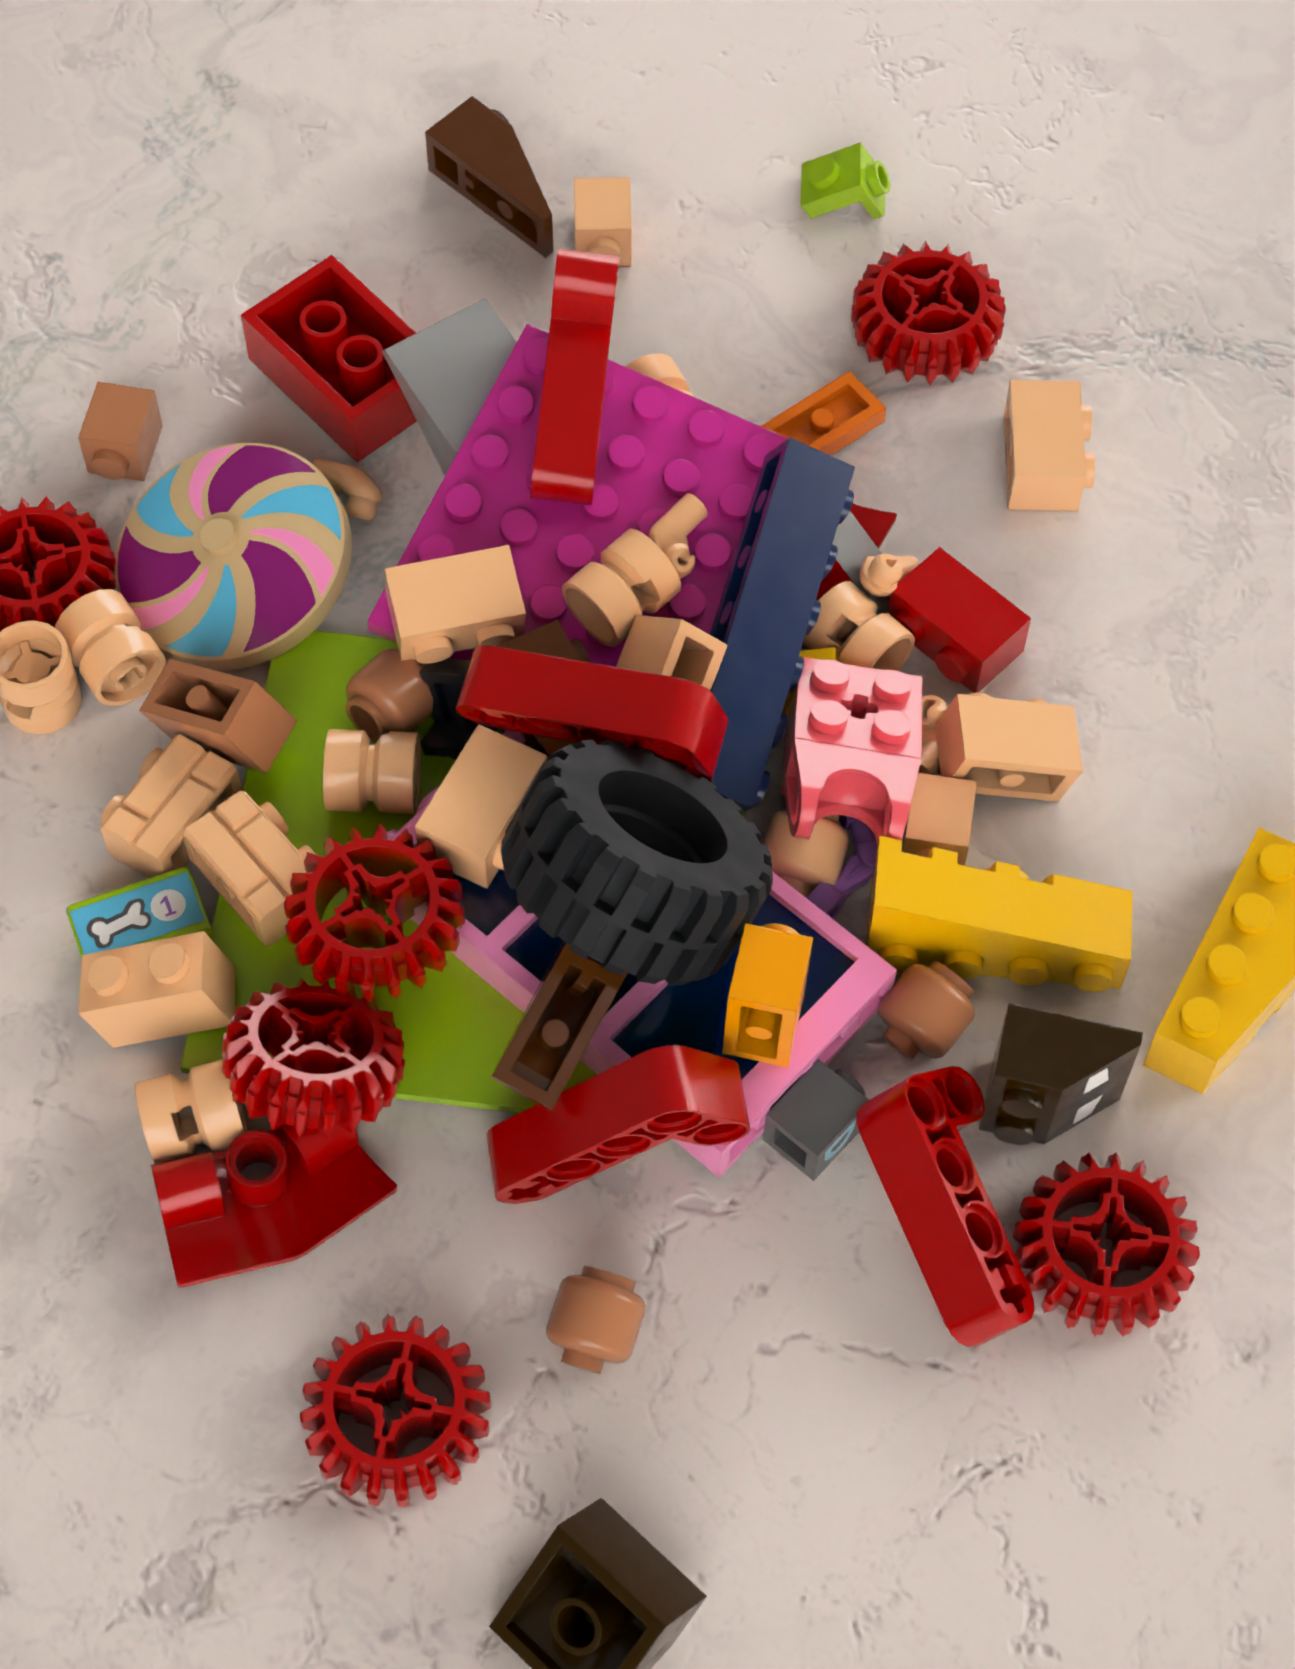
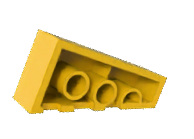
(997, 921)
(1237, 972)

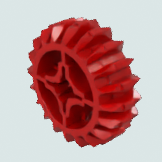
(941, 309)
(69, 556)
(391, 882)
(330, 1060)
(1160, 1244)
(343, 1393)

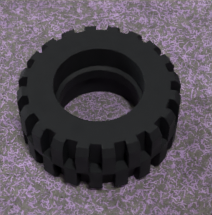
(636, 862)

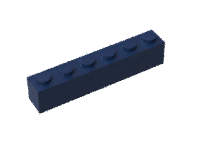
(773, 606)

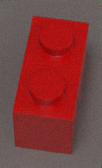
(959, 620)

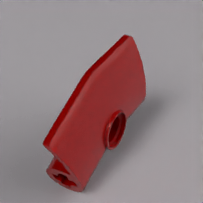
(235, 1224)

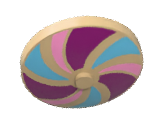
(234, 555)

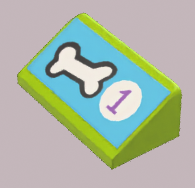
(139, 913)

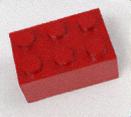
(324, 350)

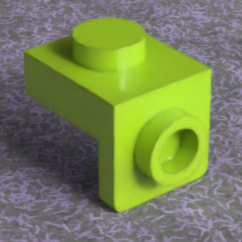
(843, 180)

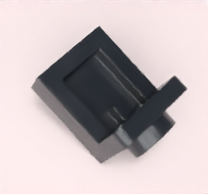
(450, 729)

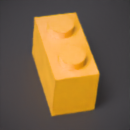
(767, 993)

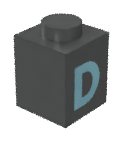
(815, 1118)

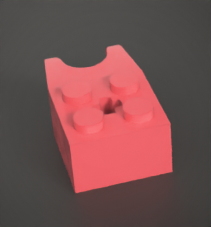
(852, 747)

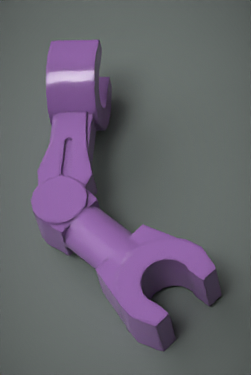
(854, 875)

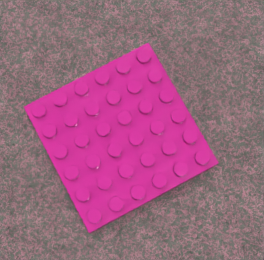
(649, 456)

